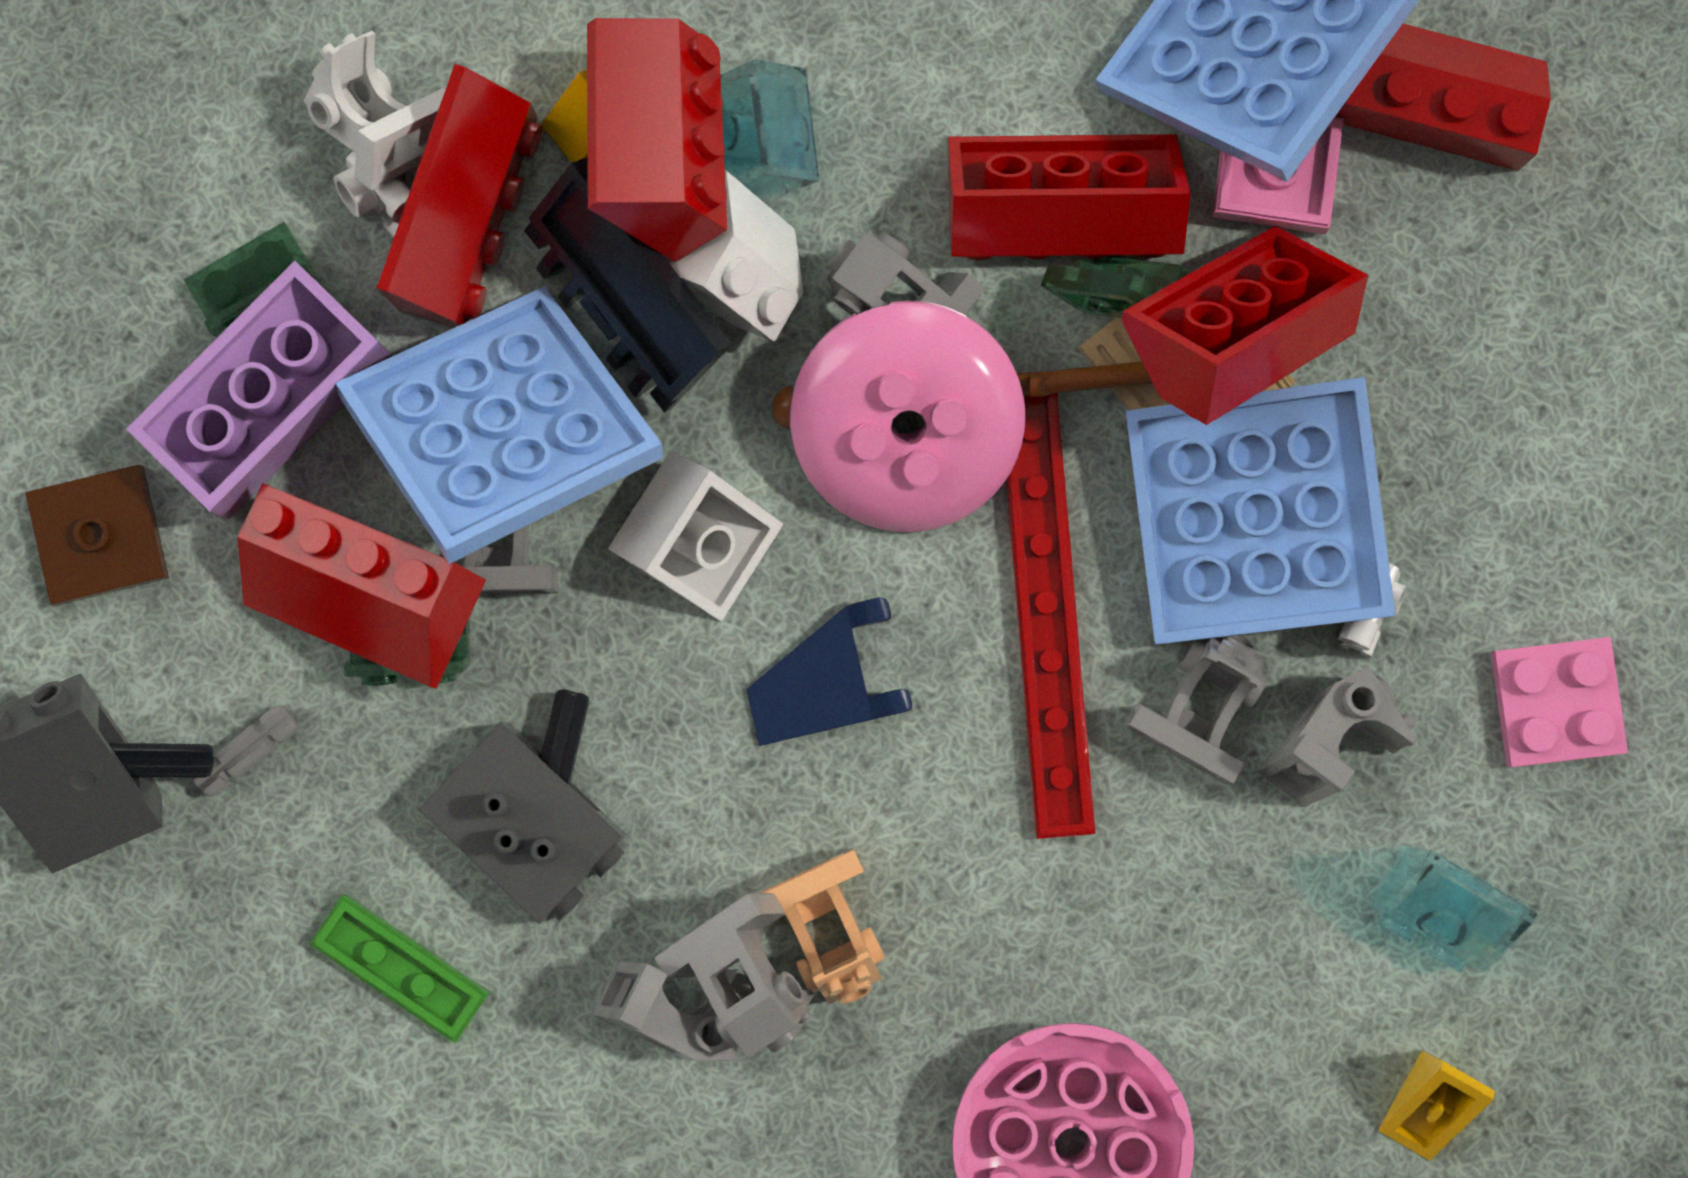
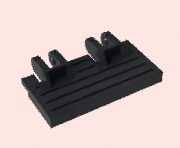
(625, 292)

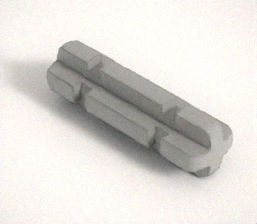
(248, 749)

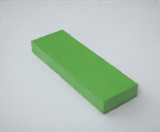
(399, 968)

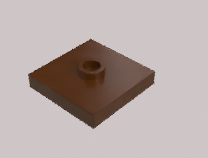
(97, 535)

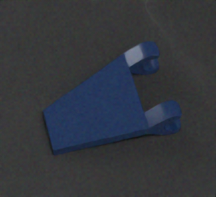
(823, 682)

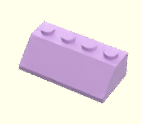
(256, 392)

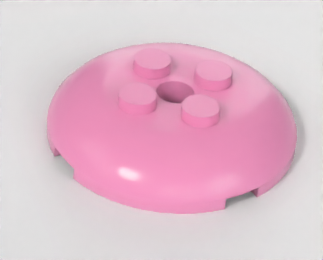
(898, 362)
(1067, 1080)

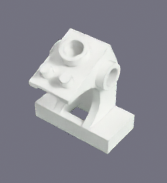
(357, 109)

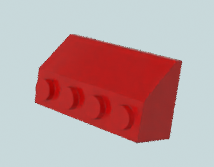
(1454, 97)
(656, 132)
(1067, 196)
(460, 200)
(1244, 322)
(354, 585)

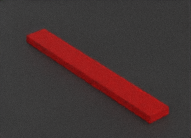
(1049, 628)

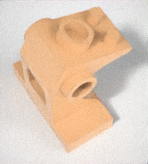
(847, 969)

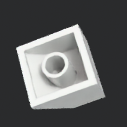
(750, 269)
(696, 535)

